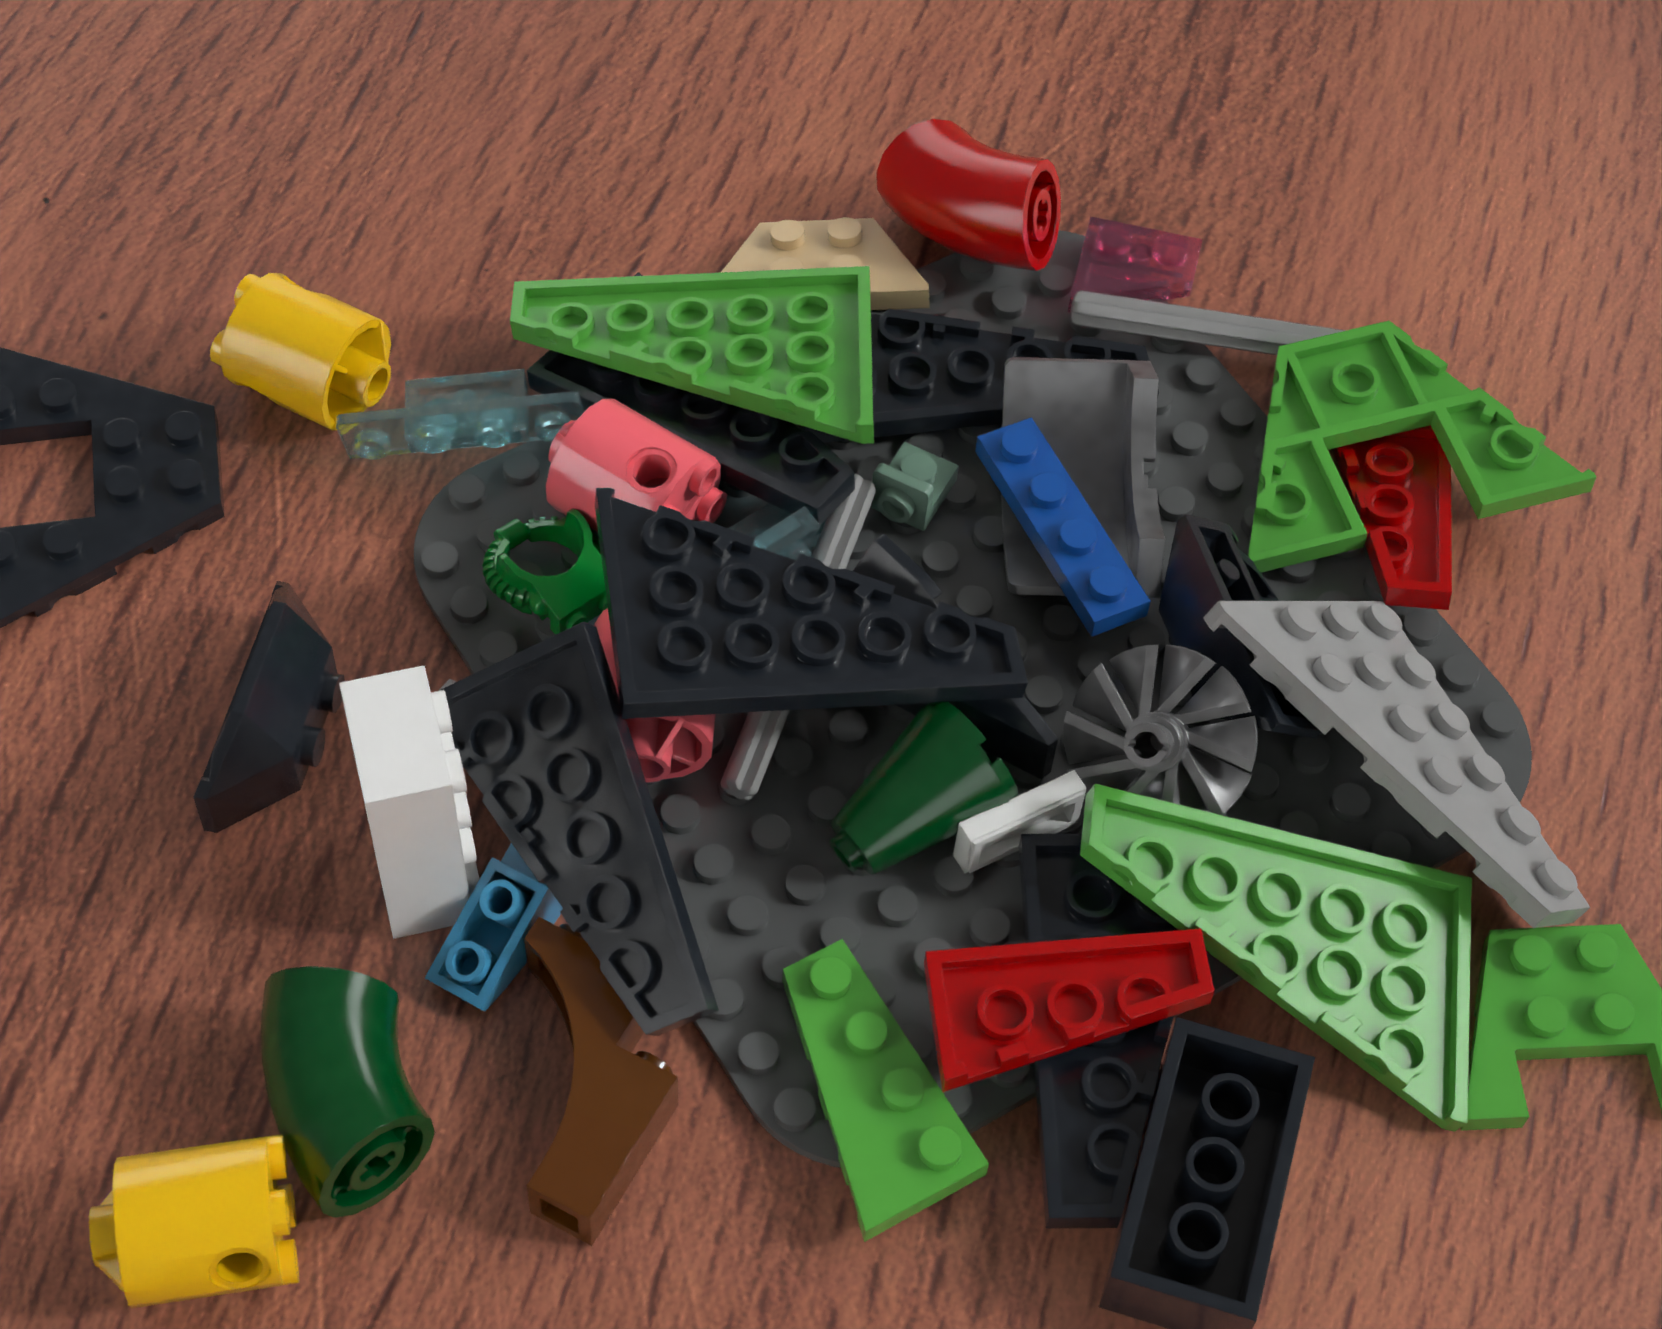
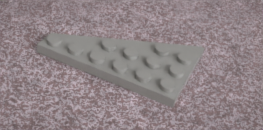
(1362, 675)

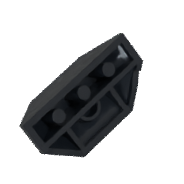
(1209, 569)
(273, 717)

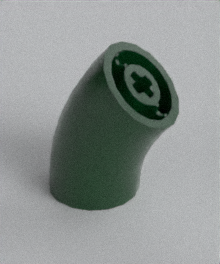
(340, 1086)

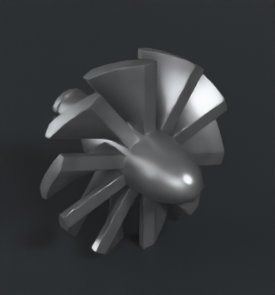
(1160, 738)

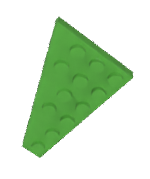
(752, 339)
(1328, 932)

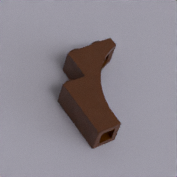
(615, 1097)

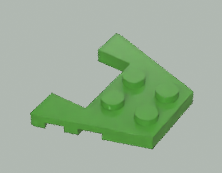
(1556, 999)

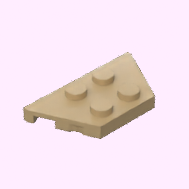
(836, 244)

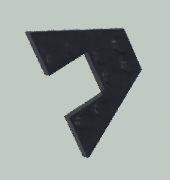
(150, 475)

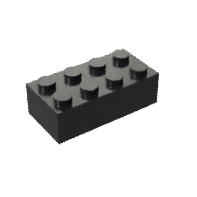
(1208, 1181)

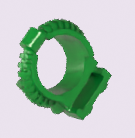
(563, 598)

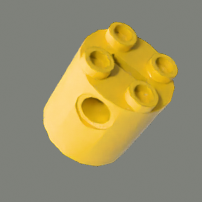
(303, 349)
(197, 1222)

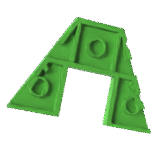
(1371, 387)

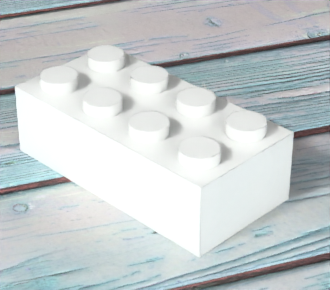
(412, 798)

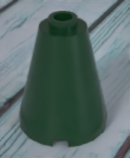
(920, 791)

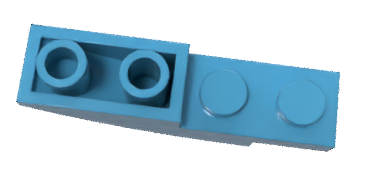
(489, 935)

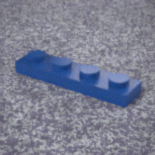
(1062, 527)

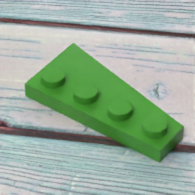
(885, 1110)

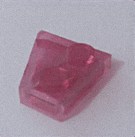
(1135, 262)

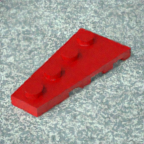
(1405, 506)
(1048, 997)

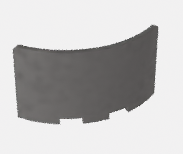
(1102, 431)

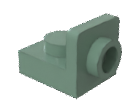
(913, 486)

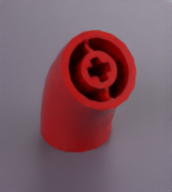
(972, 195)

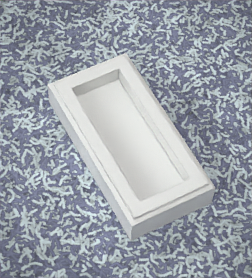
(1037, 811)

